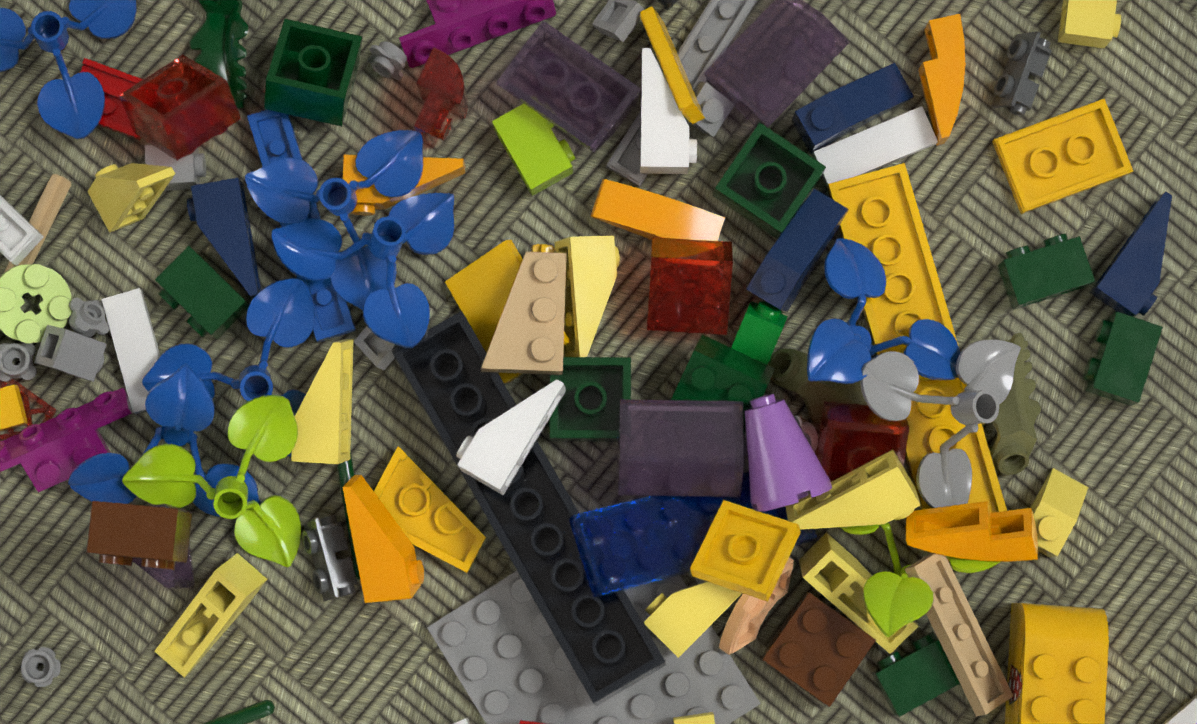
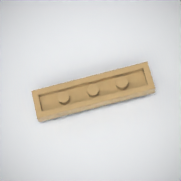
(961, 636)

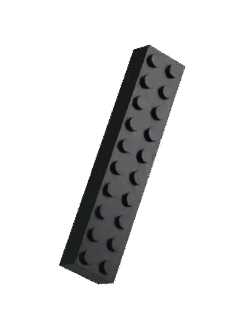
(531, 519)

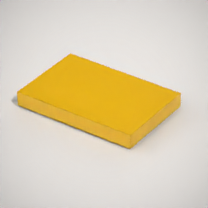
(1062, 156)
(484, 290)

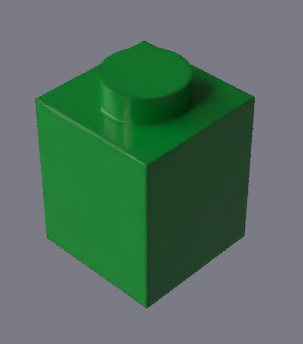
(759, 331)

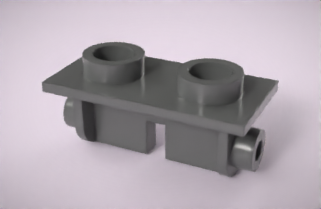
(1025, 56)
(323, 544)

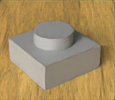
(618, 18)
(714, 108)
(375, 348)

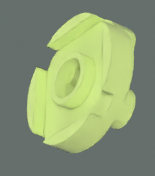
(33, 280)

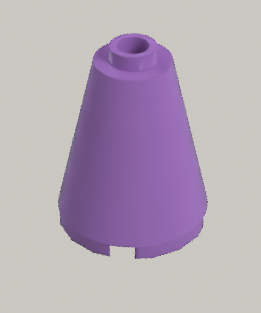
(780, 457)

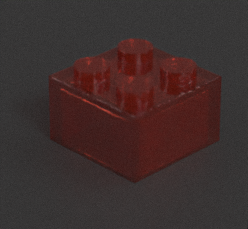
(180, 107)
(689, 285)
(856, 435)

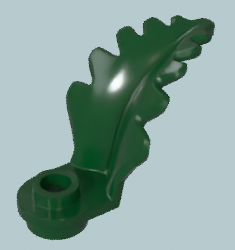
(220, 44)

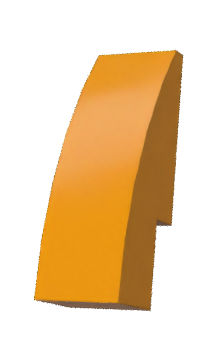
(944, 74)
(653, 214)
(974, 532)

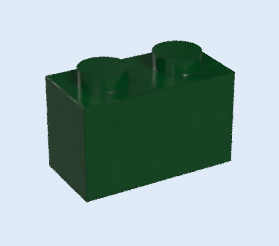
(1045, 271)
(201, 293)
(1122, 358)
(916, 676)

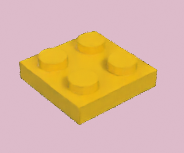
(745, 550)

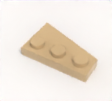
(532, 321)

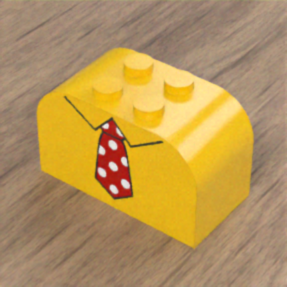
(1057, 665)

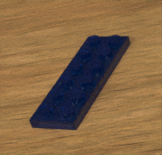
(651, 537)

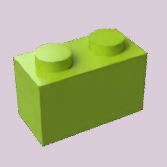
(534, 148)

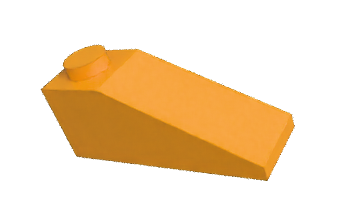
(435, 172)
(381, 548)

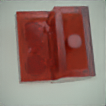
(444, 93)

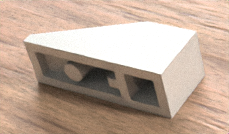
(664, 131)
(505, 442)

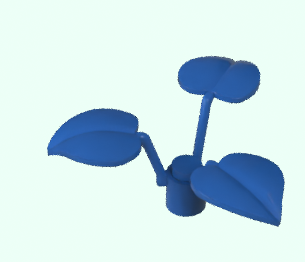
(78, 101)
(288, 185)
(276, 312)
(391, 313)
(842, 348)
(181, 407)

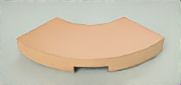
(750, 613)

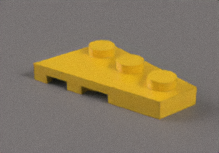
(427, 513)

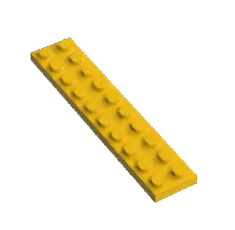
(889, 224)

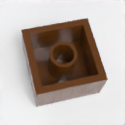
(139, 531)
(817, 649)

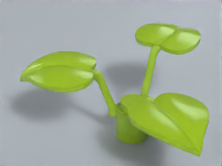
(261, 428)
(899, 599)

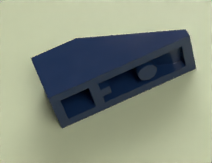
(851, 107)
(225, 221)
(797, 251)
(1136, 268)

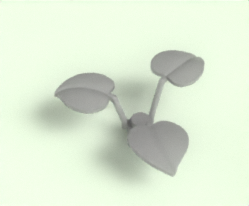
(988, 373)

